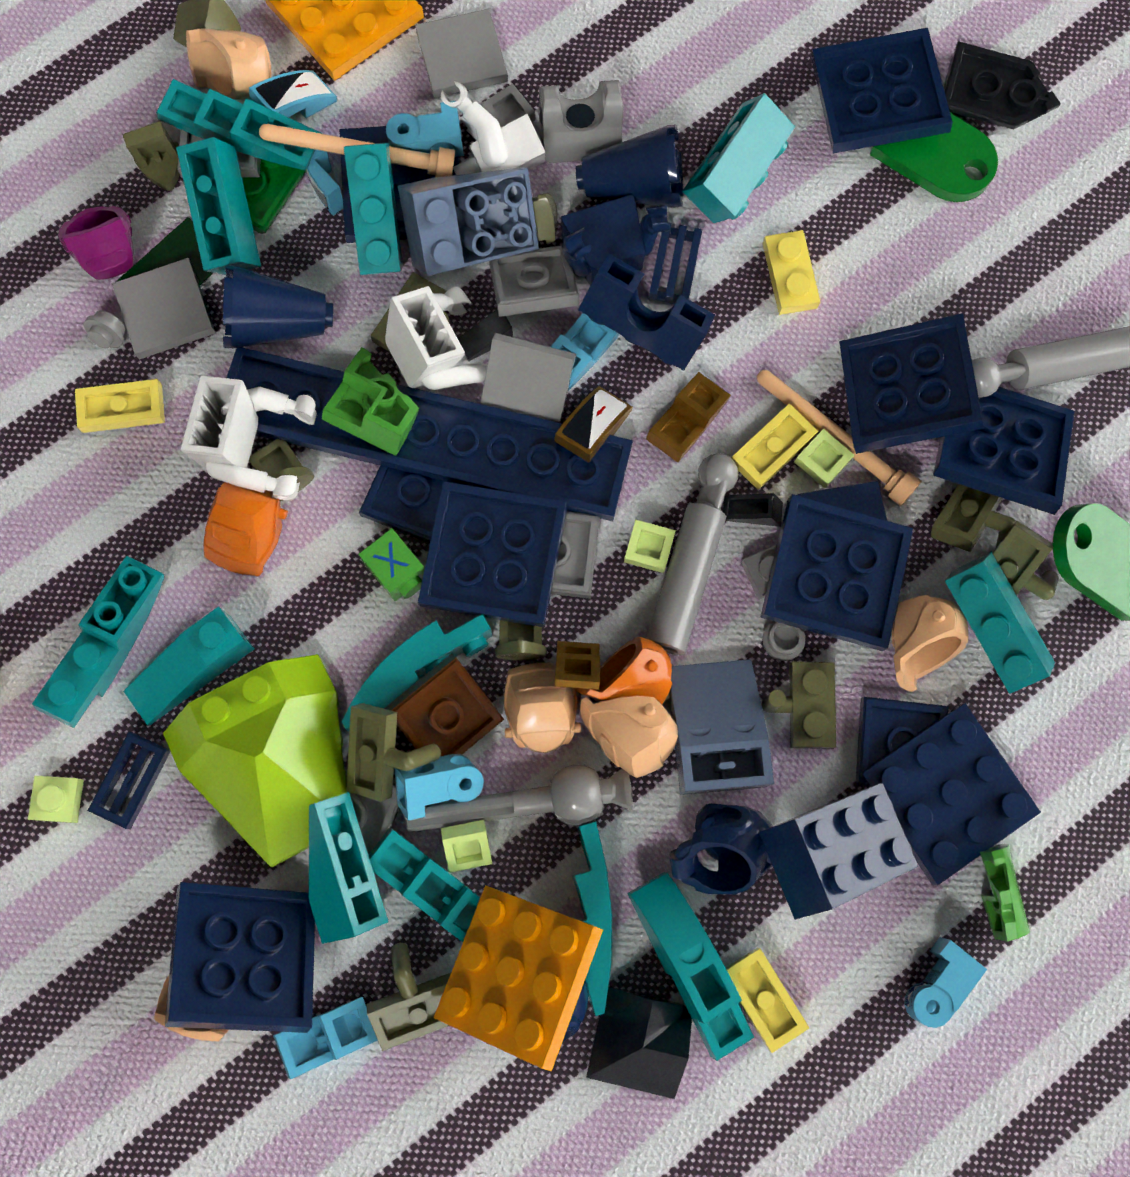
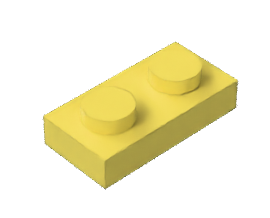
(791, 272)
(119, 405)
(774, 446)
(766, 1000)

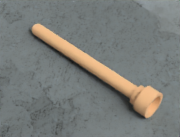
(436, 162)
(898, 483)

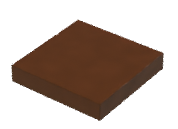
(445, 709)

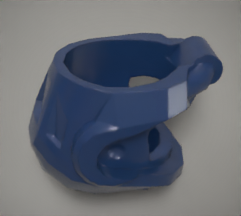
(730, 837)

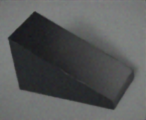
(479, 338)
(754, 509)

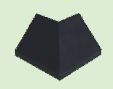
(641, 1043)

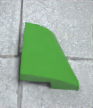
(371, 406)
(1005, 903)

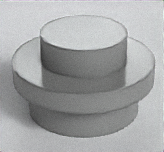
(104, 330)
(783, 641)

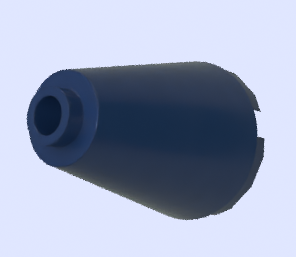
(639, 166)
(270, 310)

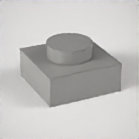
(508, 106)
(758, 570)

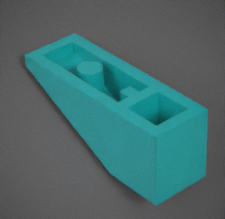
(188, 665)
(340, 873)

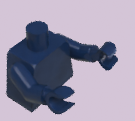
(610, 229)

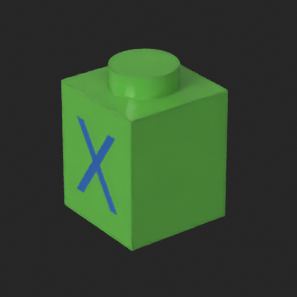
(393, 565)

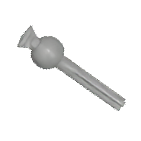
(574, 795)

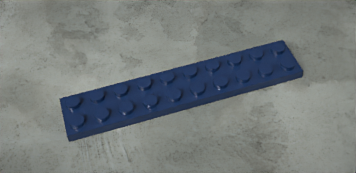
(448, 439)

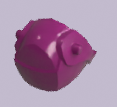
(99, 241)

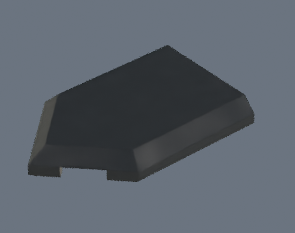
(996, 87)

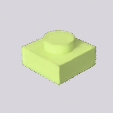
(824, 458)
(649, 546)
(55, 799)
(466, 846)

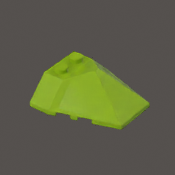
(265, 752)

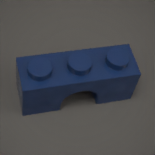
(668, 334)

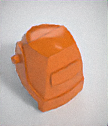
(242, 529)
(634, 670)

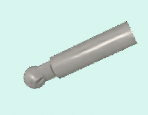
(1055, 361)
(693, 557)

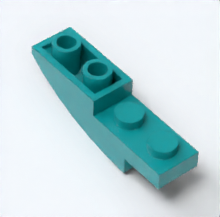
(104, 643)
(416, 658)
(693, 964)

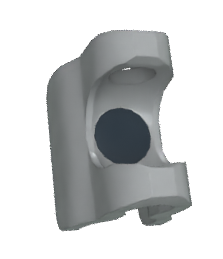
(580, 125)

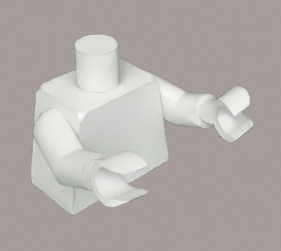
(496, 146)
(425, 341)
(225, 427)

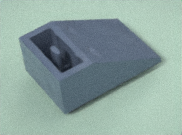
(468, 219)
(719, 728)

